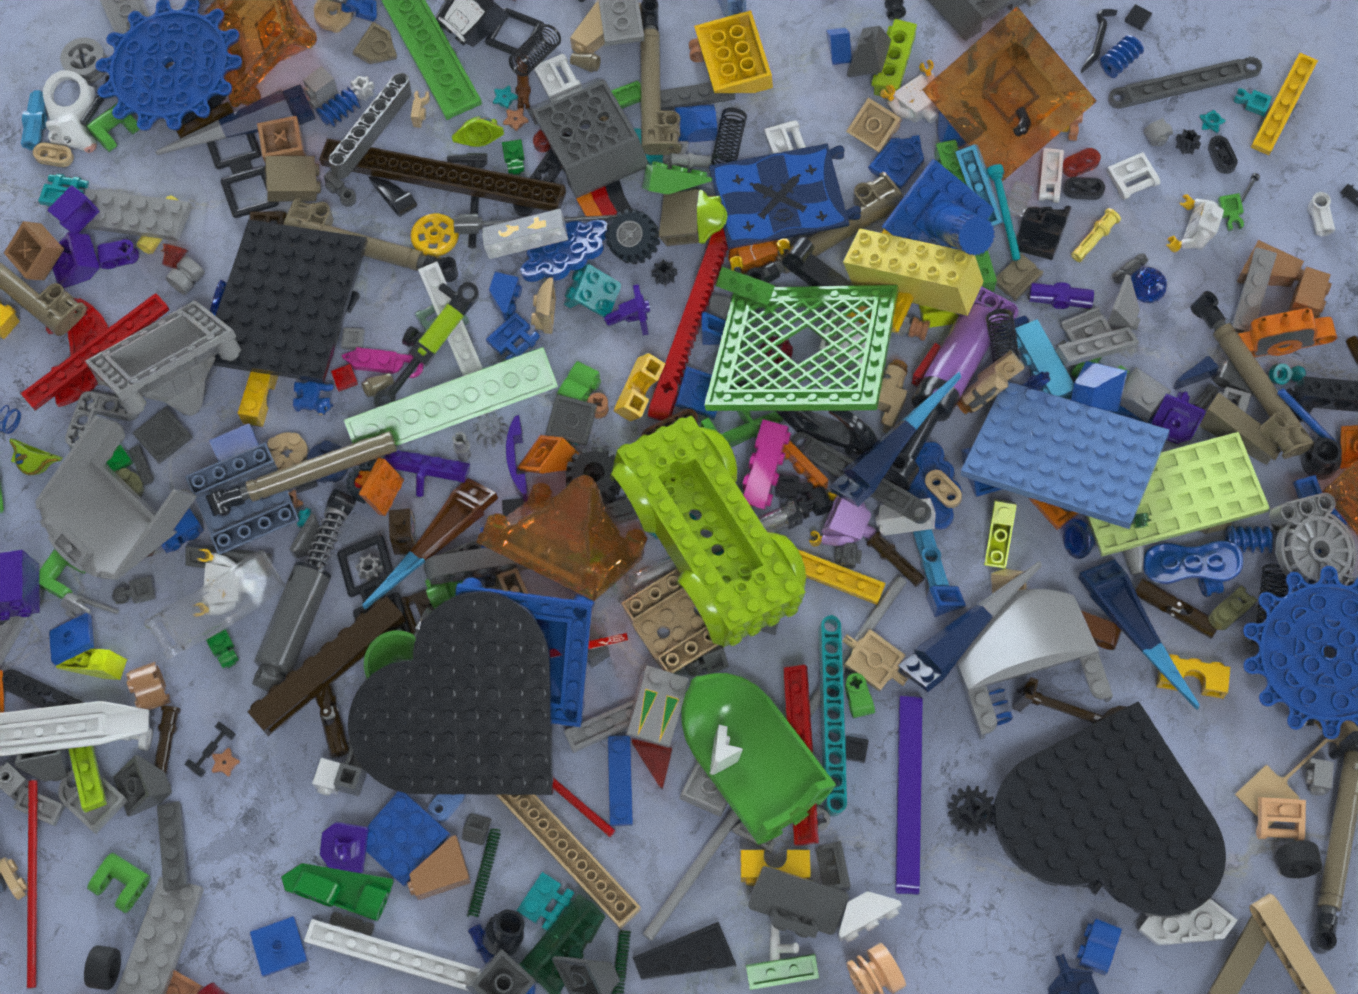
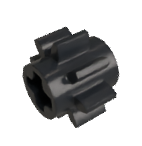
(1188, 141)
(669, 273)

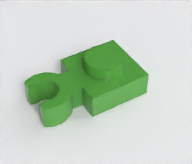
(1232, 209)

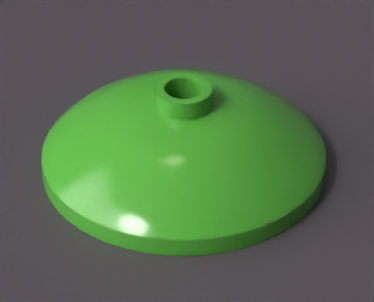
(388, 649)

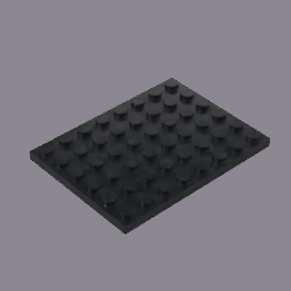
(289, 298)

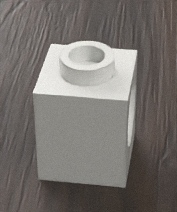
(325, 777)

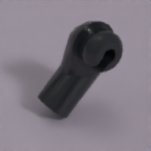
(1024, 122)

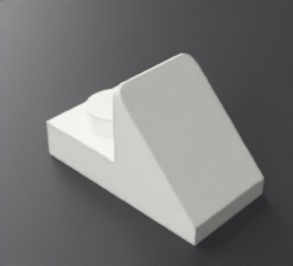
(722, 753)

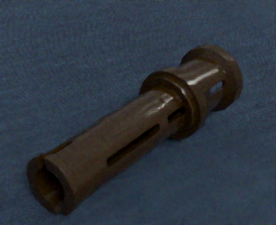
(888, 552)
(167, 730)

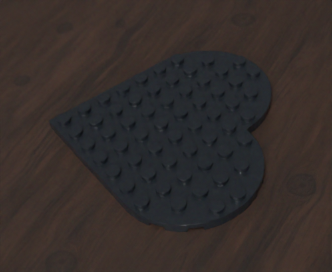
(465, 708)
(1116, 813)

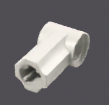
(1322, 215)

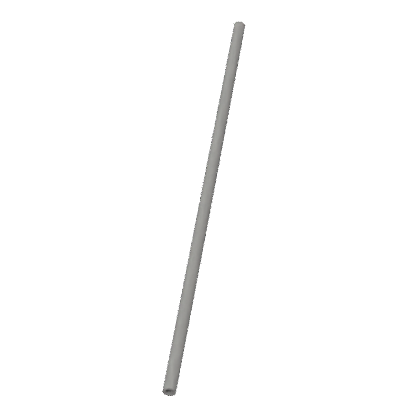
(732, 818)

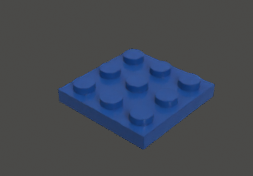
(403, 836)

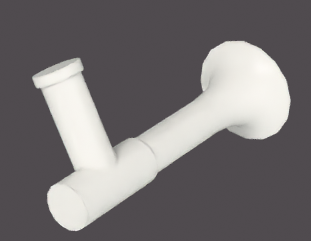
(777, 948)

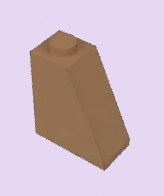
(1285, 268)
(440, 871)

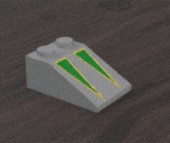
(657, 706)

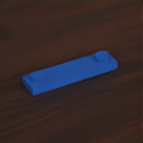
(620, 781)

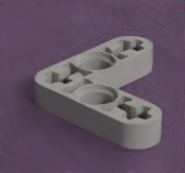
(94, 408)

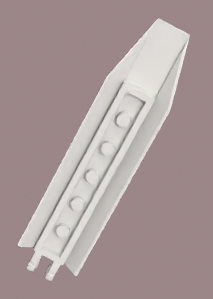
(69, 726)

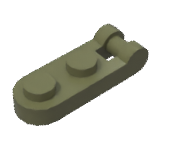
(1231, 609)

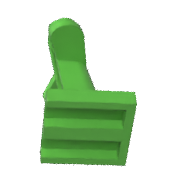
(746, 431)

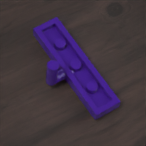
(427, 466)

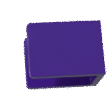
(73, 210)

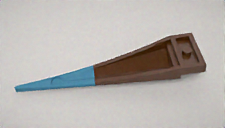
(458, 513)

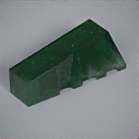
(565, 939)

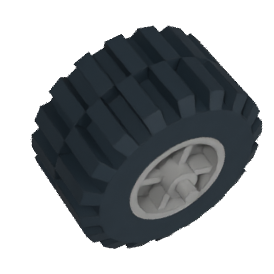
(632, 236)

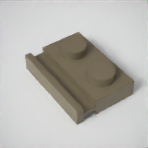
(1018, 277)

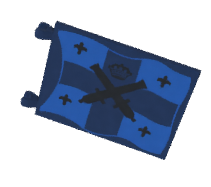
(781, 195)

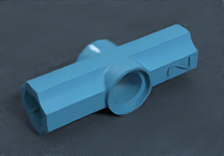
(33, 120)
(927, 547)

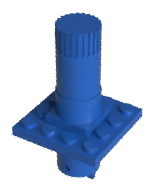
(943, 213)

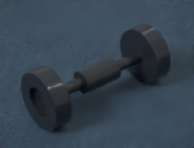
(209, 750)

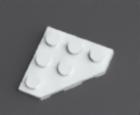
(1204, 924)

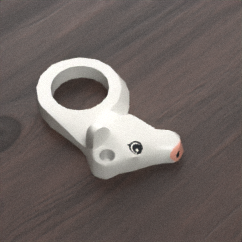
(64, 121)

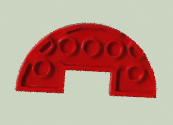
(79, 335)

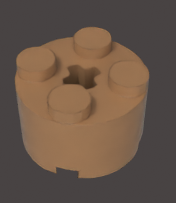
(148, 686)

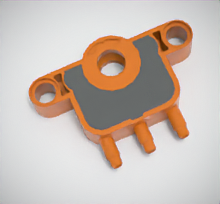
(1285, 328)

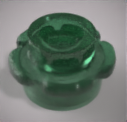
(1141, 520)

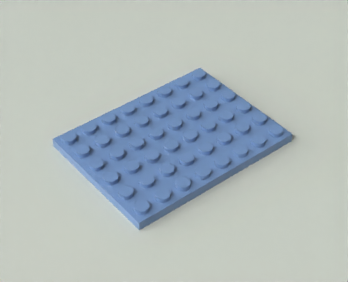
(1066, 454)

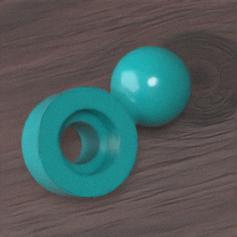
(1286, 373)

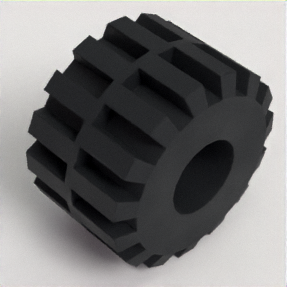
(598, 467)

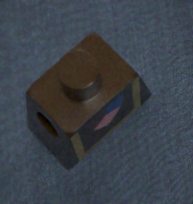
(402, 528)

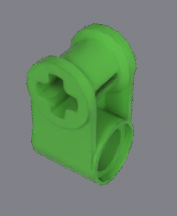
(859, 699)

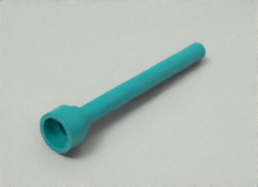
(996, 174)

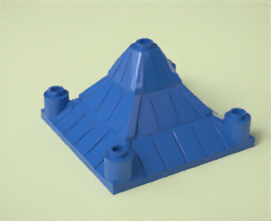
(568, 631)

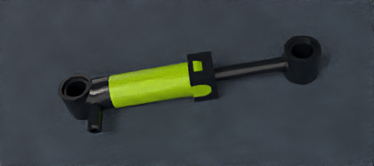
(435, 336)

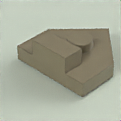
(375, 45)

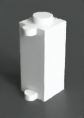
(895, 523)

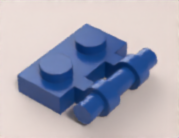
(509, 333)

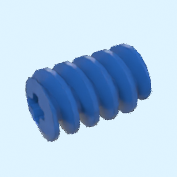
(1121, 56)
(338, 107)
(1250, 538)

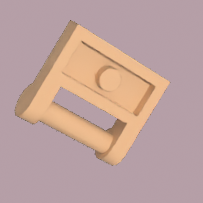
(1282, 811)

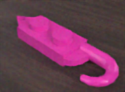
(379, 361)

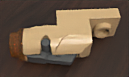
(990, 383)
(892, 393)

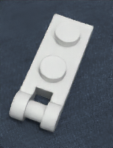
(1051, 174)

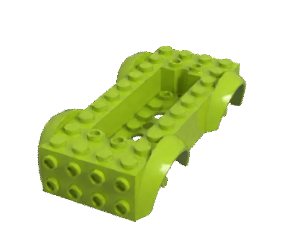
(696, 469)

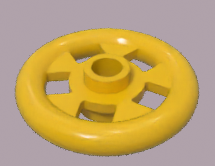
(442, 247)

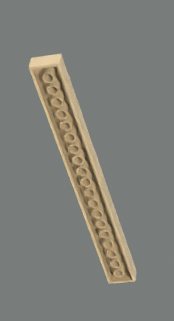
(573, 857)

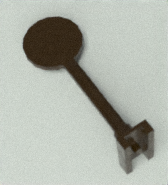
(1030, 695)

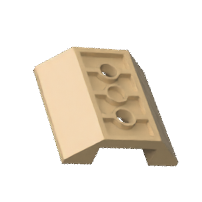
(668, 607)

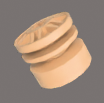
(876, 974)

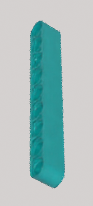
(836, 704)

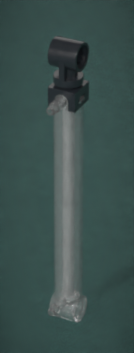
(787, 515)

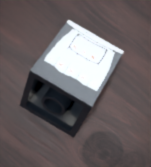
(472, 19)

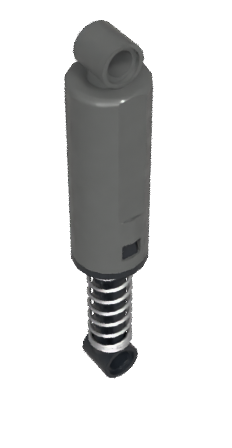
(300, 599)

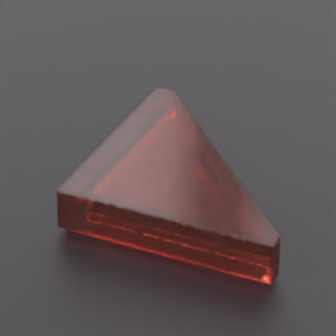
(655, 759)

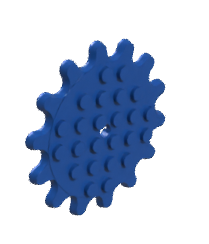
(152, 42)
(1293, 648)

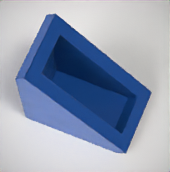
(839, 45)
(712, 329)
(944, 599)

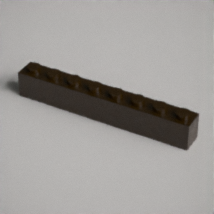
(325, 667)

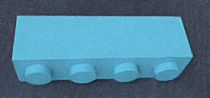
(978, 180)
(1041, 357)

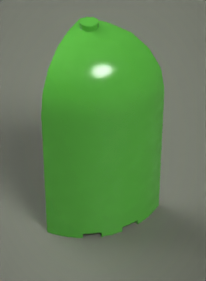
(776, 771)

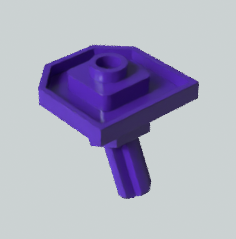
(631, 311)
(1178, 417)
(344, 846)

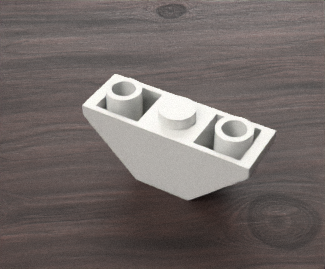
(865, 913)

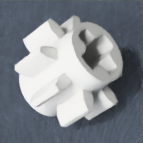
(362, 87)

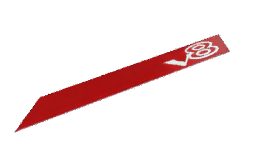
(598, 643)

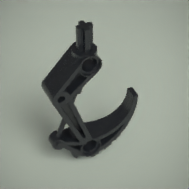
(849, 433)

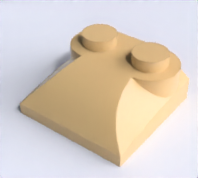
(874, 125)
(545, 307)

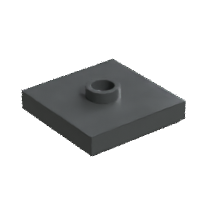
(571, 419)
(162, 435)

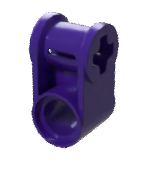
(115, 254)

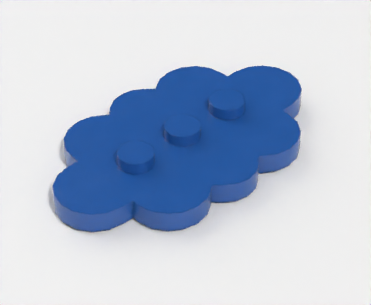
(565, 256)
(931, 459)

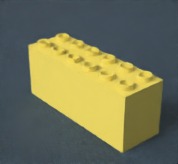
(930, 272)

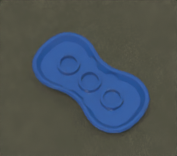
(1212, 561)

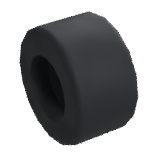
(1299, 859)
(102, 967)

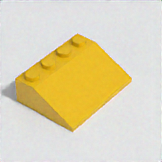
(734, 54)

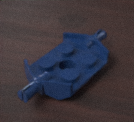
(1072, 980)

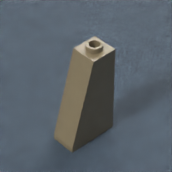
(1227, 418)

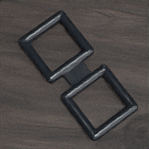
(490, 38)
(241, 170)
(368, 588)

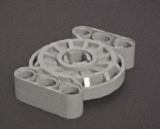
(1311, 529)

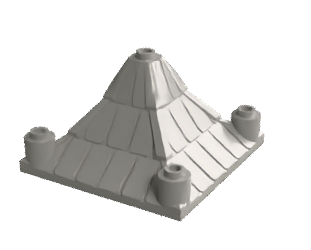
(166, 360)

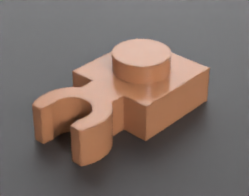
(1074, 128)

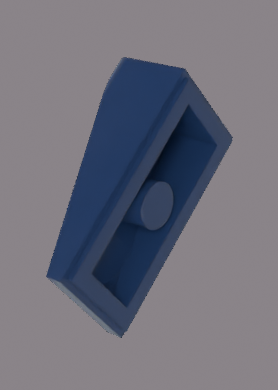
(1202, 370)

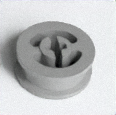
(73, 61)

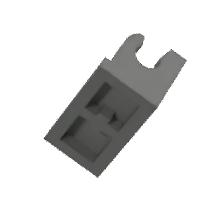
(833, 866)

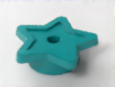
(504, 102)
(1212, 116)

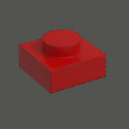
(344, 377)

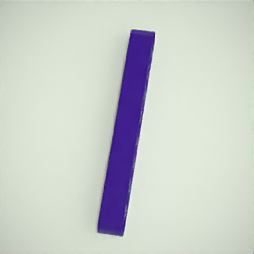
(909, 795)

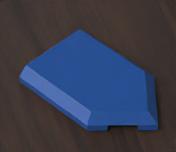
(899, 159)

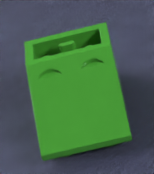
(668, 181)

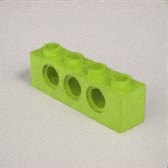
(905, 34)

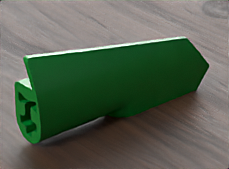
(345, 889)

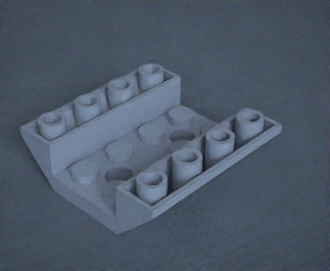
(248, 520)

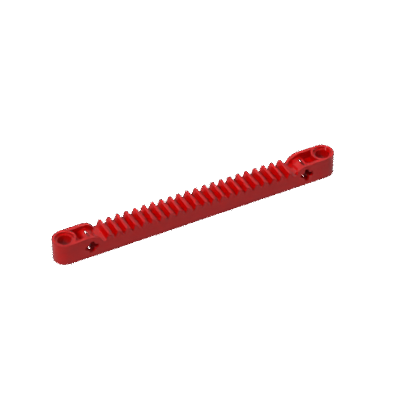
(662, 402)

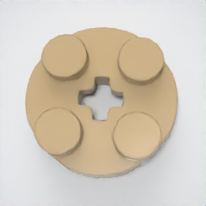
(331, 22)
(287, 441)

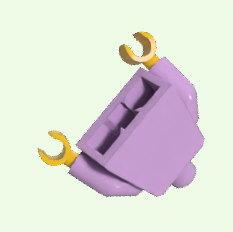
(844, 524)

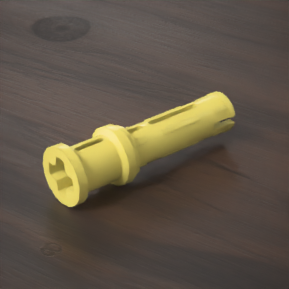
(1100, 229)

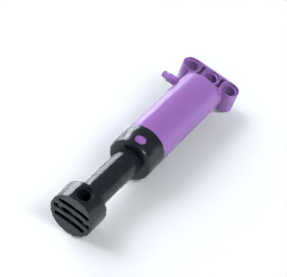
(960, 353)

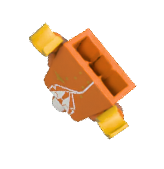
(756, 255)

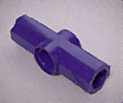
(1061, 295)

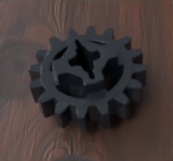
(963, 813)

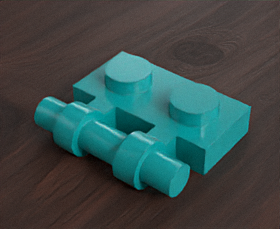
(51, 193)
(540, 897)

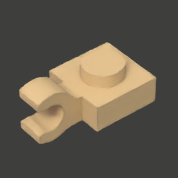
(418, 112)

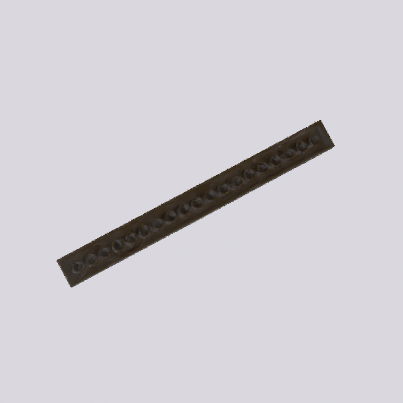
(455, 178)

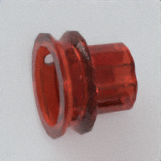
(172, 255)

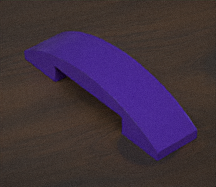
(514, 437)

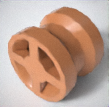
(695, 51)
(919, 329)
(603, 408)

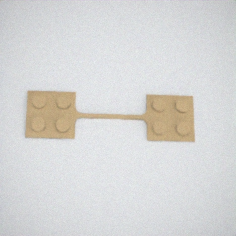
(1270, 785)

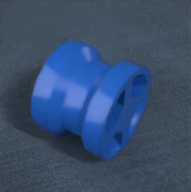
(1208, 587)

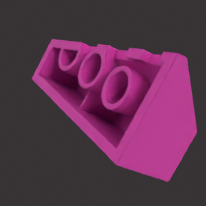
(764, 464)

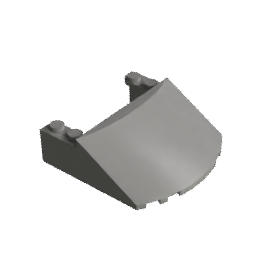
(99, 518)
(1024, 637)

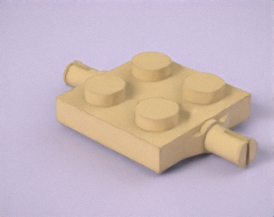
(874, 660)

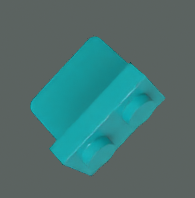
(592, 290)

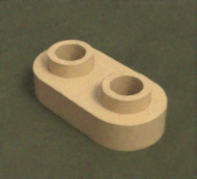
(54, 154)
(944, 489)
(16, 885)

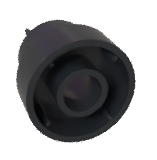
(1329, 451)
(504, 932)

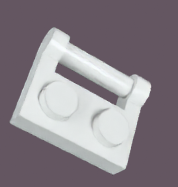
(551, 79)
(779, 140)
(1132, 169)

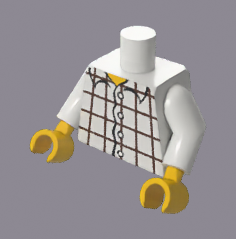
(1201, 226)

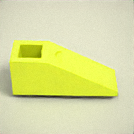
(1000, 533)
(96, 663)

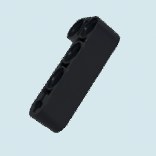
(810, 268)

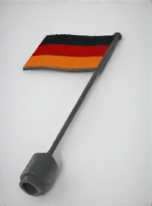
(599, 204)

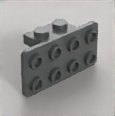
(797, 903)

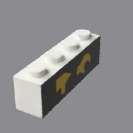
(524, 233)

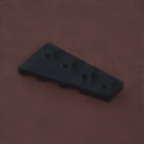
(691, 953)

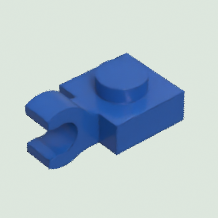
(364, 8)

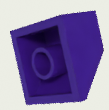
(77, 261)

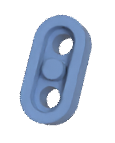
(449, 804)

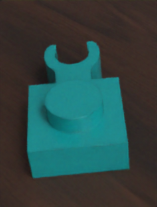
(1256, 102)

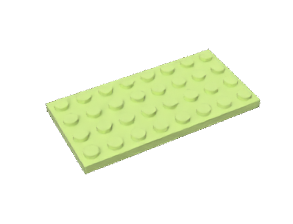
(1190, 492)

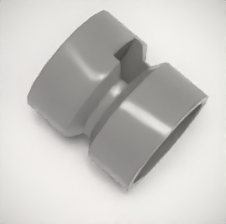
(183, 277)

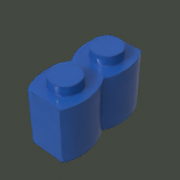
(1099, 946)

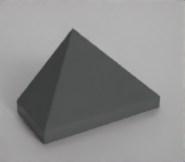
(303, 541)

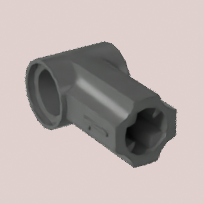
(1229, 377)

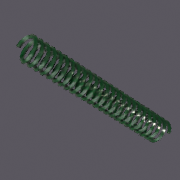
(482, 871)
(621, 957)

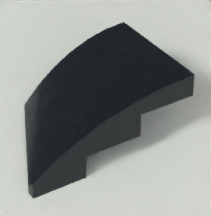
(1042, 230)

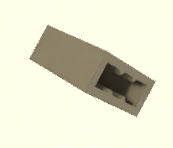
(291, 178)
(679, 218)

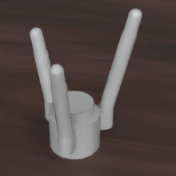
(75, 604)

